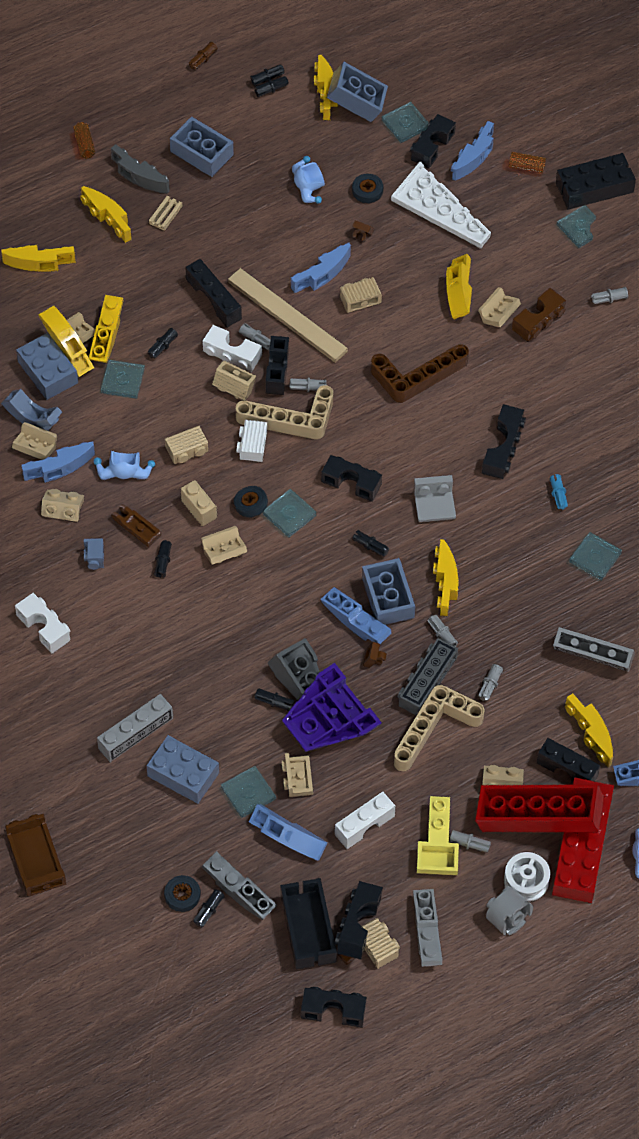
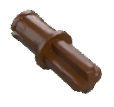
(203, 55)

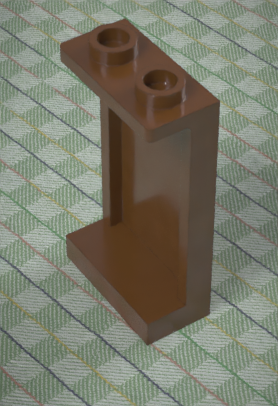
(35, 855)

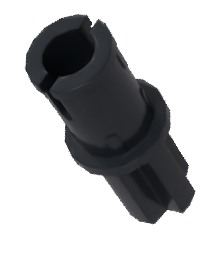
(267, 74)
(271, 86)
(162, 343)
(370, 543)
(162, 559)
(273, 699)
(208, 908)

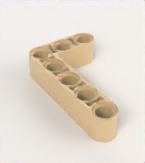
(289, 418)
(429, 721)

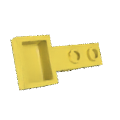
(438, 854)

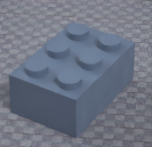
(357, 91)
(201, 146)
(47, 366)
(388, 591)
(182, 769)

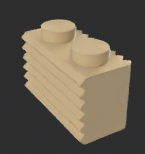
(360, 294)
(234, 380)
(186, 445)
(198, 503)
(379, 944)

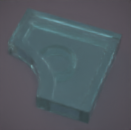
(577, 226)

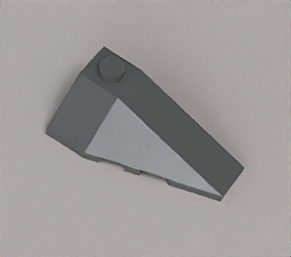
(296, 667)

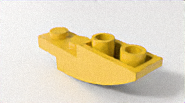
(323, 83)
(107, 209)
(33, 260)
(458, 288)
(106, 329)
(66, 339)
(446, 575)
(596, 732)

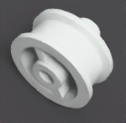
(528, 875)

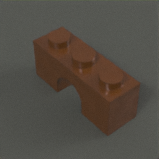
(530, 325)

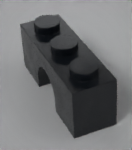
(438, 130)
(277, 365)
(338, 470)
(554, 755)
(317, 1001)

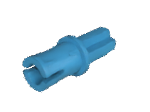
(558, 492)

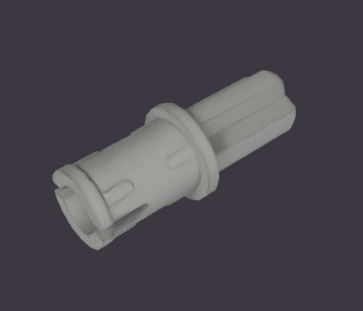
(609, 295)
(255, 336)
(306, 384)
(441, 630)
(490, 682)
(470, 841)

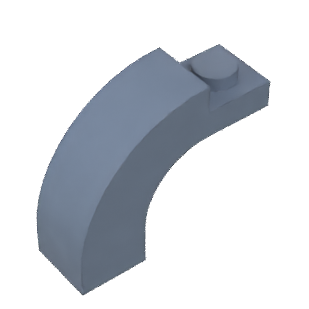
(25, 410)

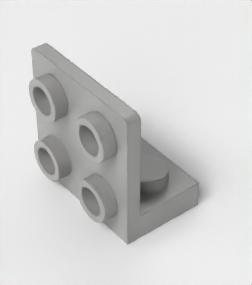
(434, 498)

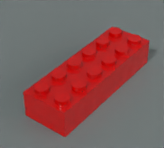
(539, 808)
(582, 854)

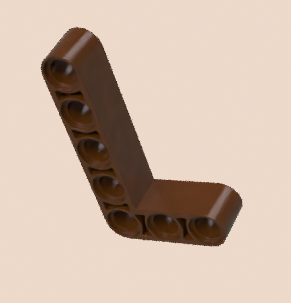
(419, 378)

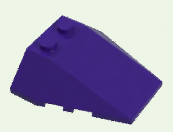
(329, 712)

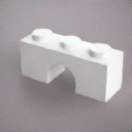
(244, 356)
(34, 610)
(376, 811)

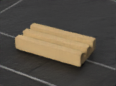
(178, 205)

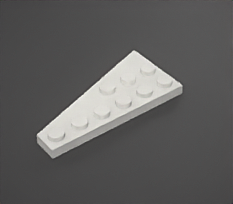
(434, 202)

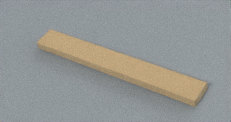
(288, 315)

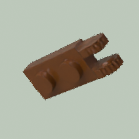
(137, 525)

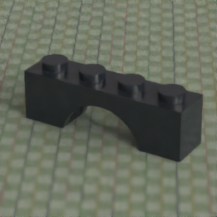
(225, 305)
(497, 459)
(365, 903)

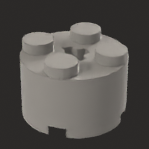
(508, 911)

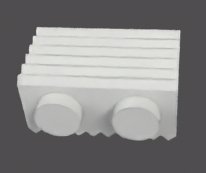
(253, 440)

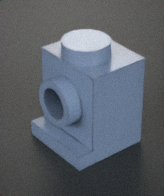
(94, 553)

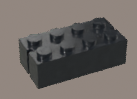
(595, 181)
(308, 924)

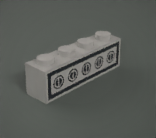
(593, 649)
(135, 727)

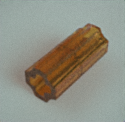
(84, 140)
(527, 162)

